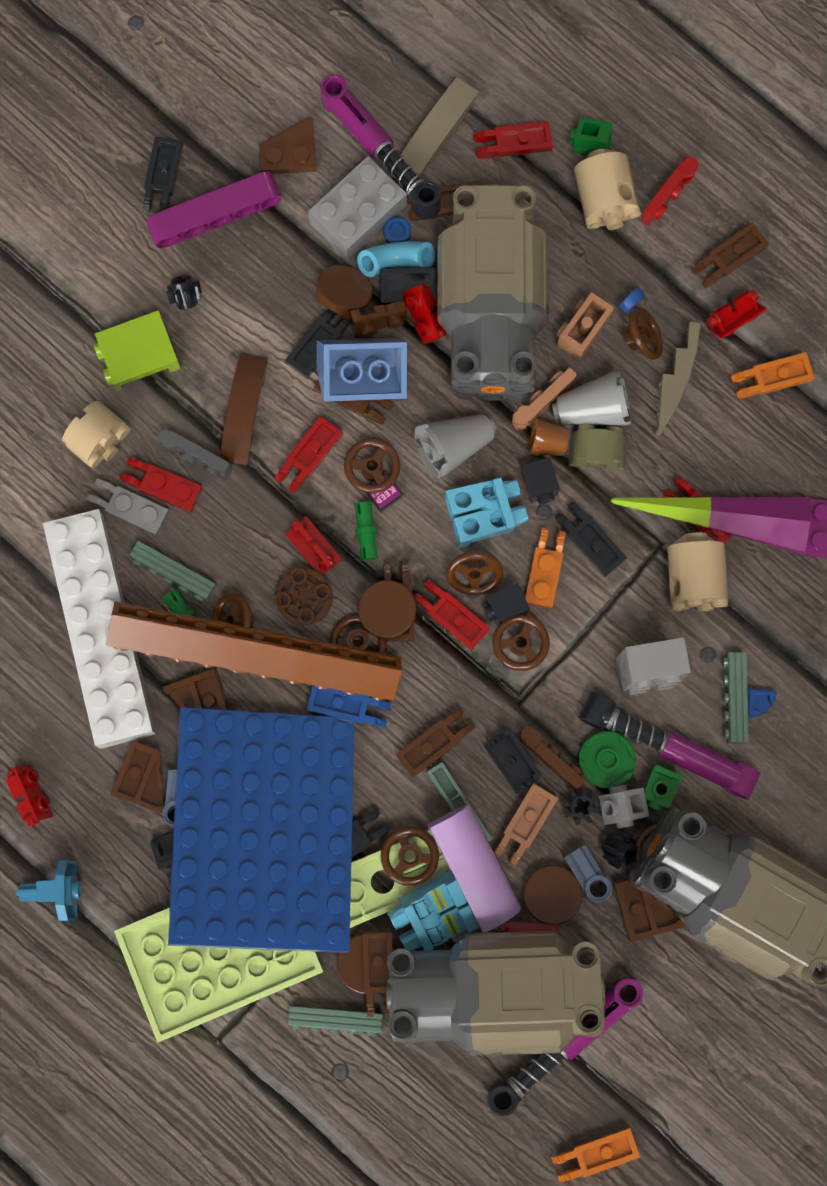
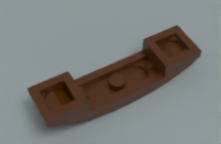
(243, 409)

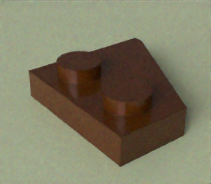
(383, 316)
(199, 691)
(141, 778)
(644, 913)

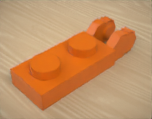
(775, 375)
(545, 571)
(599, 1154)

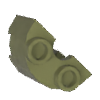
(598, 447)

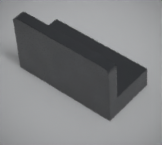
(398, 280)

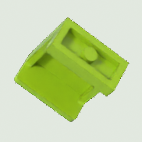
(135, 350)

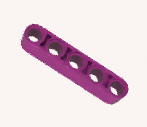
(214, 209)

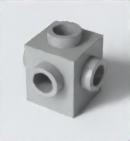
(617, 806)

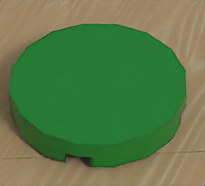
(607, 760)

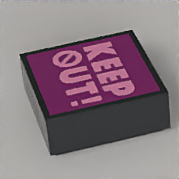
(385, 498)

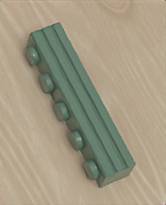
(172, 572)
(736, 698)
(450, 791)
(334, 1020)

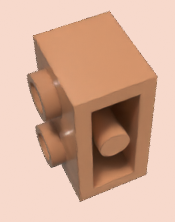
(585, 326)

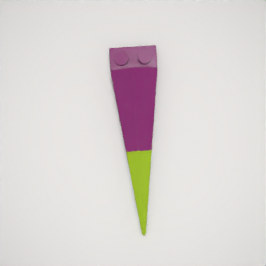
(780, 522)

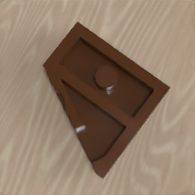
(290, 150)

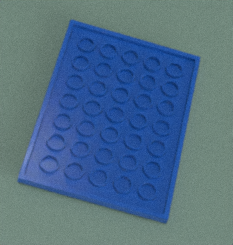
(262, 831)

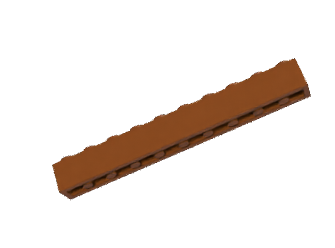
(253, 651)

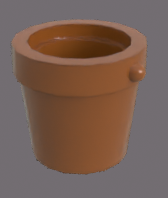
(548, 438)

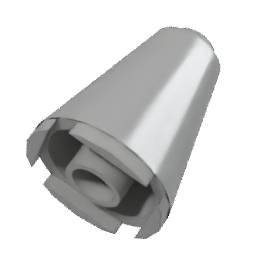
(595, 403)
(452, 441)

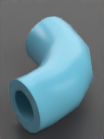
(396, 255)

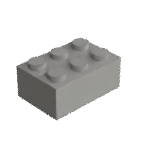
(357, 208)
(652, 665)

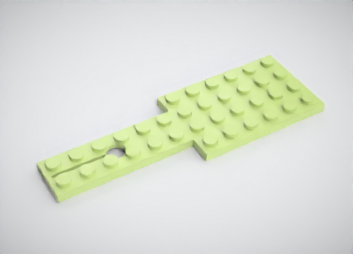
(197, 984)

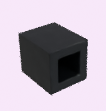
(540, 481)
(505, 604)

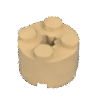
(95, 434)

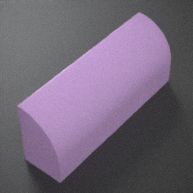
(475, 867)

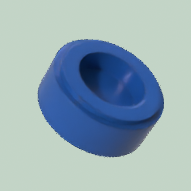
(397, 230)
(631, 300)

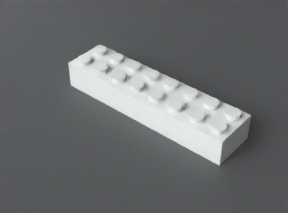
(87, 590)

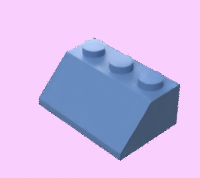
(362, 369)

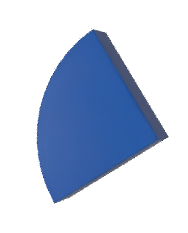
(759, 701)

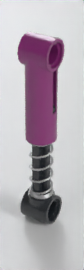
(378, 144)
(729, 774)
(543, 1064)

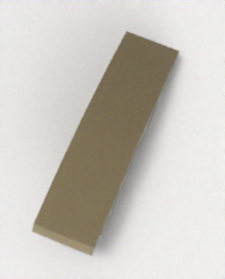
(439, 125)
(673, 385)

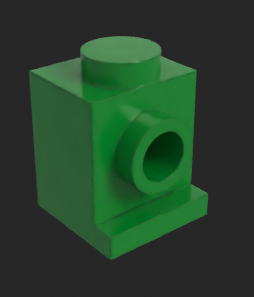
(591, 136)
(662, 776)

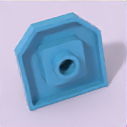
(62, 891)

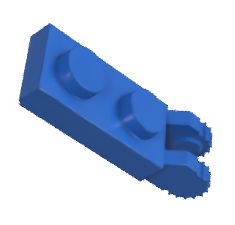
(345, 706)

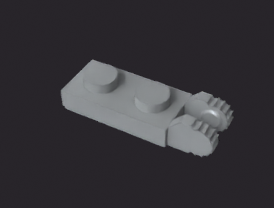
(130, 507)

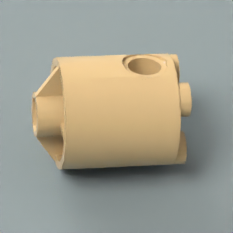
(606, 189)
(697, 573)

